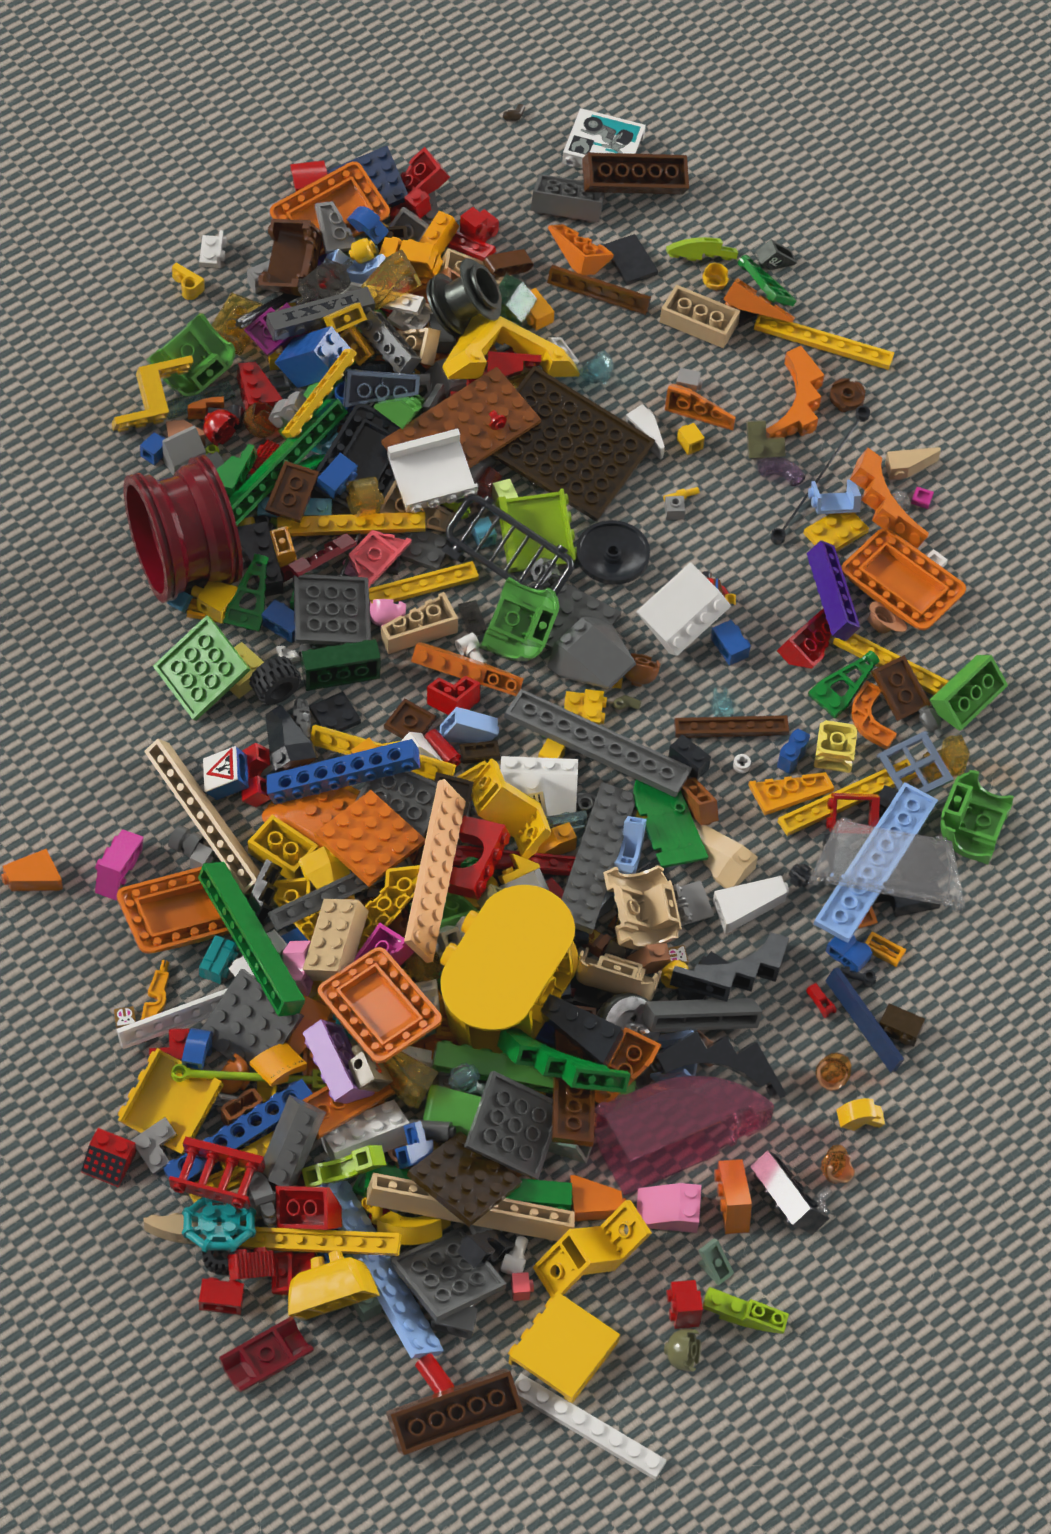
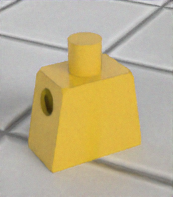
(214, 599)

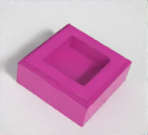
(922, 497)

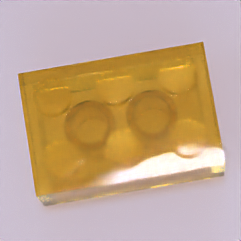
(225, 321)

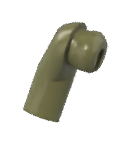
(626, 701)

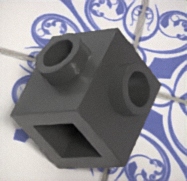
(539, 569)

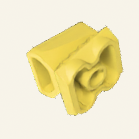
(836, 746)

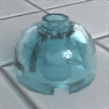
(598, 368)

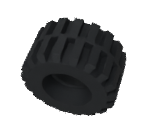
(275, 680)

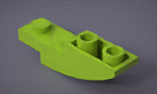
(695, 247)
(745, 1313)

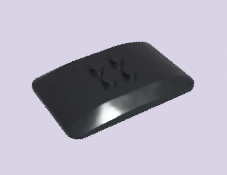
(361, 443)

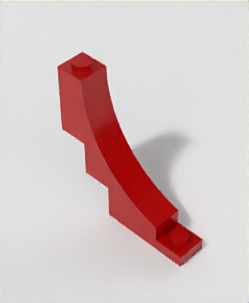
(508, 363)

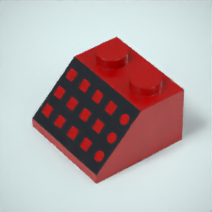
(108, 1157)

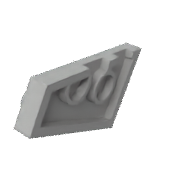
(333, 229)

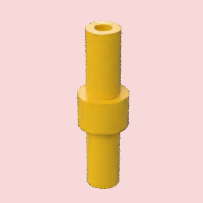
(686, 493)

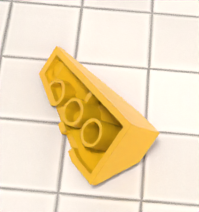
(323, 868)

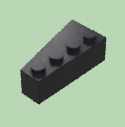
(257, 540)

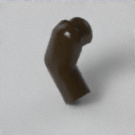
(514, 115)

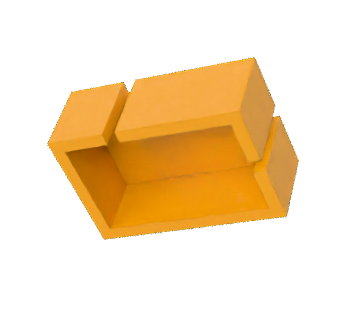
(422, 256)

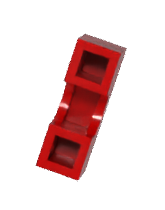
(258, 759)

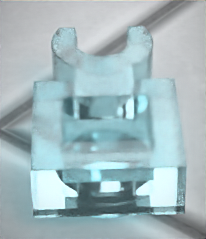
(721, 705)

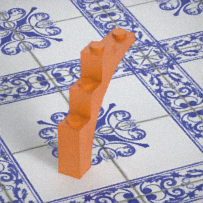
(807, 381)
(877, 495)

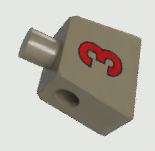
(368, 1073)

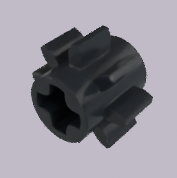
(800, 875)

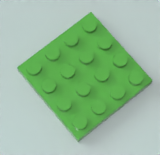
(201, 668)

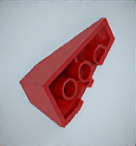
(424, 174)
(808, 644)

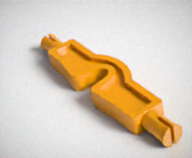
(157, 991)

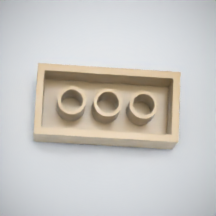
(699, 316)
(335, 938)

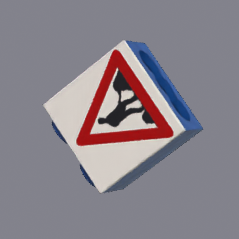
(225, 773)

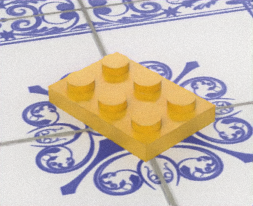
(837, 529)

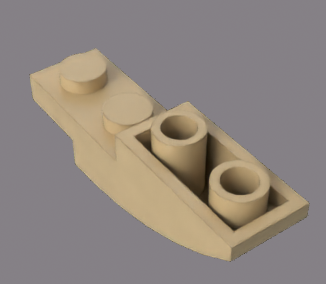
(169, 1227)

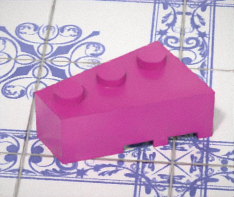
(116, 862)

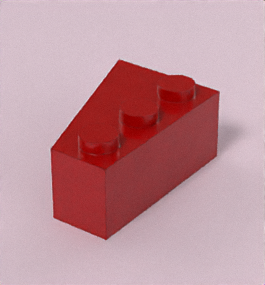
(255, 385)

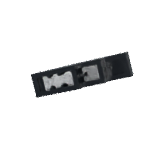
(264, 891)

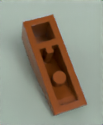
(700, 802)

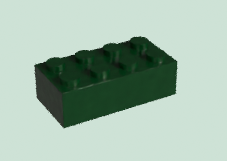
(340, 664)

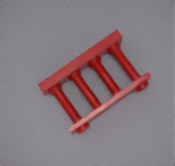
(215, 1153)

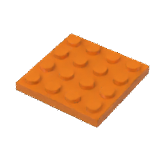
(369, 838)

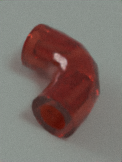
(486, 482)

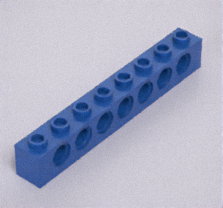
(343, 771)
(243, 1124)

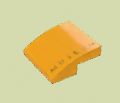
(277, 1064)

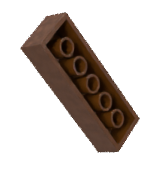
(635, 173)
(454, 1411)

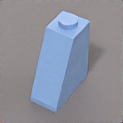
(469, 727)

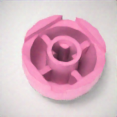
(385, 610)

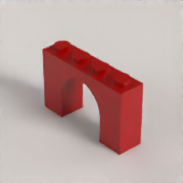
(493, 838)

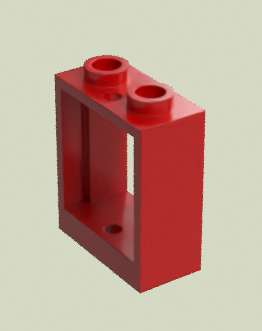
(874, 804)

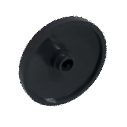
(613, 552)

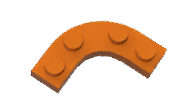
(864, 720)

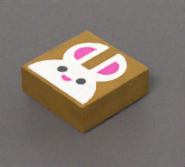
(678, 953)
(124, 1016)

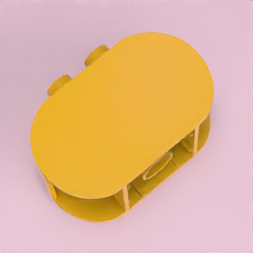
(508, 965)

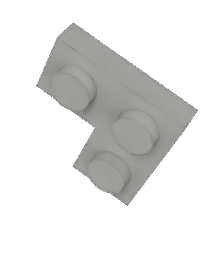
(150, 1143)

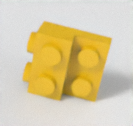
(587, 704)

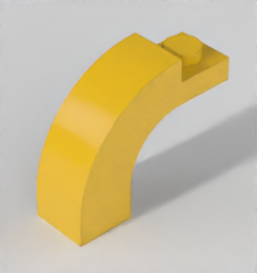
(413, 1229)

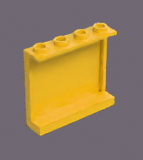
(159, 1096)
(564, 1346)

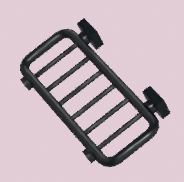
(487, 503)

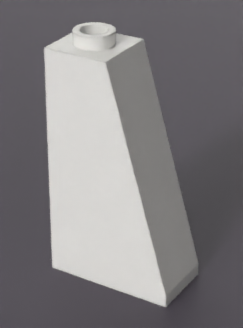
(748, 901)

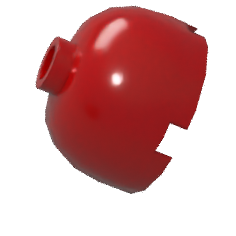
(219, 426)

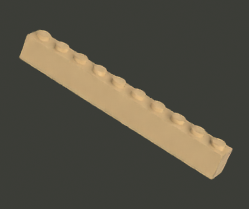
(203, 814)
(507, 1216)

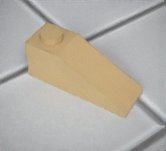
(909, 462)

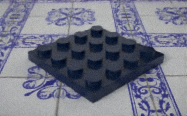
(384, 175)

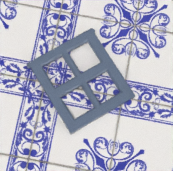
(916, 766)

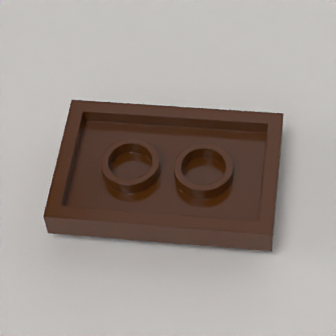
(292, 491)
(900, 688)

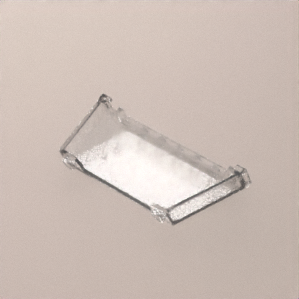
(890, 864)

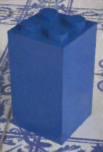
(311, 356)

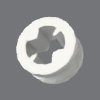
(741, 758)

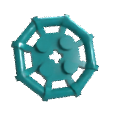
(217, 1236)

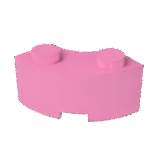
(294, 958)

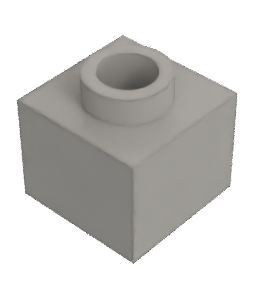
(674, 507)
(201, 855)

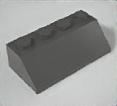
(292, 1141)

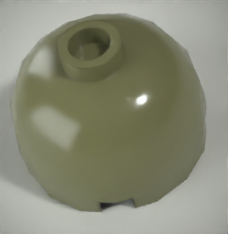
(683, 1349)

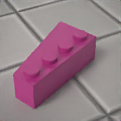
(390, 941)

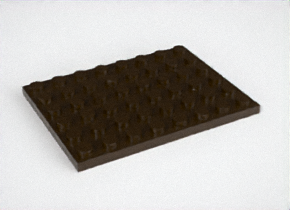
(574, 446)

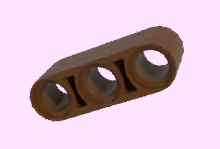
(508, 263)

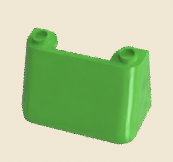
(451, 1106)

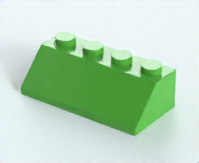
(969, 691)

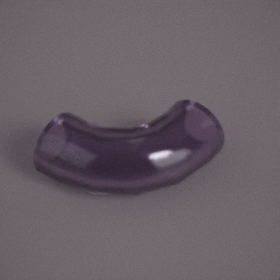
(781, 467)

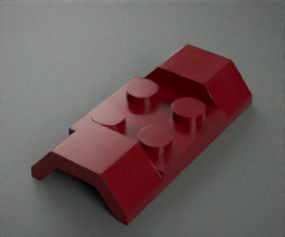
(332, 549)
(265, 1355)

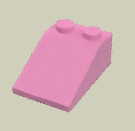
(670, 1206)

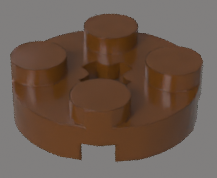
(844, 402)

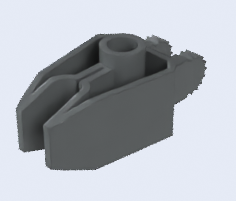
(262, 1198)

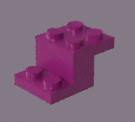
(261, 336)

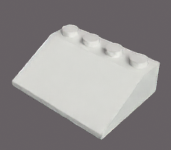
(683, 609)
(557, 777)

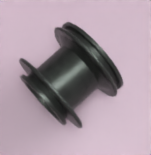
(465, 297)

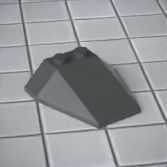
(591, 654)

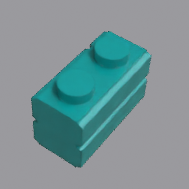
(218, 960)

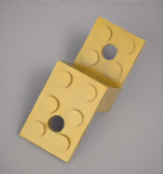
(152, 393)
(507, 805)
(592, 1249)

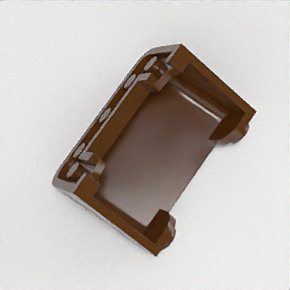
(292, 256)

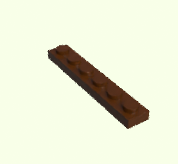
(599, 289)
(731, 726)

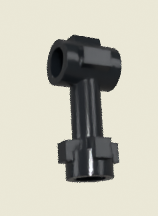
(868, 977)

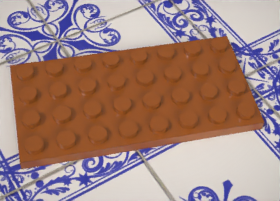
(469, 413)

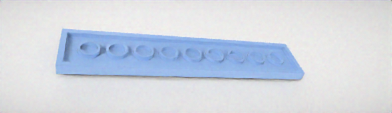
(849, 905)
(394, 1293)

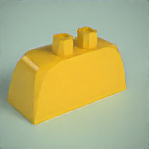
(330, 1286)

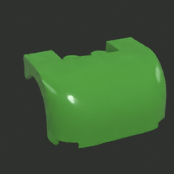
(209, 352)
(521, 622)
(974, 818)

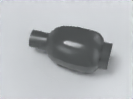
(931, 721)

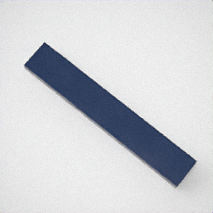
(864, 1020)

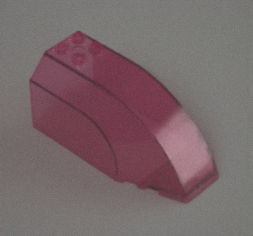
(674, 1126)

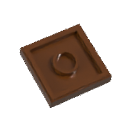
(409, 718)

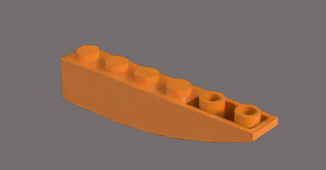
(459, 666)

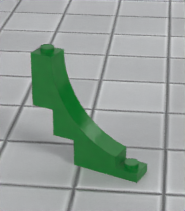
(236, 469)
(553, 1063)

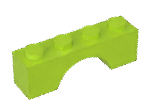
(335, 1171)

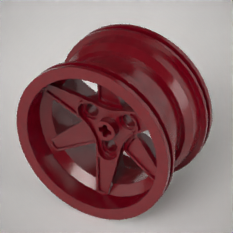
(183, 528)

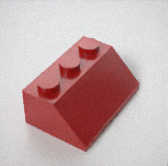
(307, 1208)

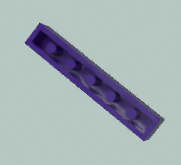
(833, 590)

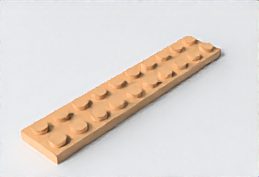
(435, 871)

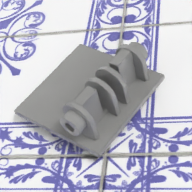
(692, 903)

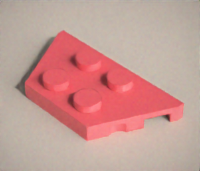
(376, 554)

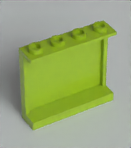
(544, 515)

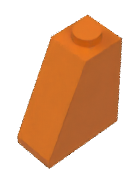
(32, 873)
(593, 1199)

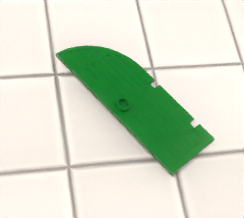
(669, 826)

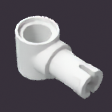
(469, 646)
(515, 1260)

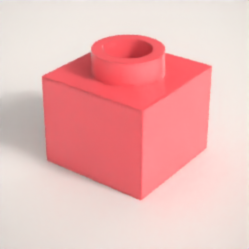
(521, 1286)

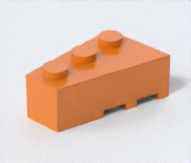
(734, 1196)

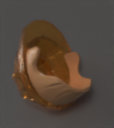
(833, 1071)
(837, 1165)

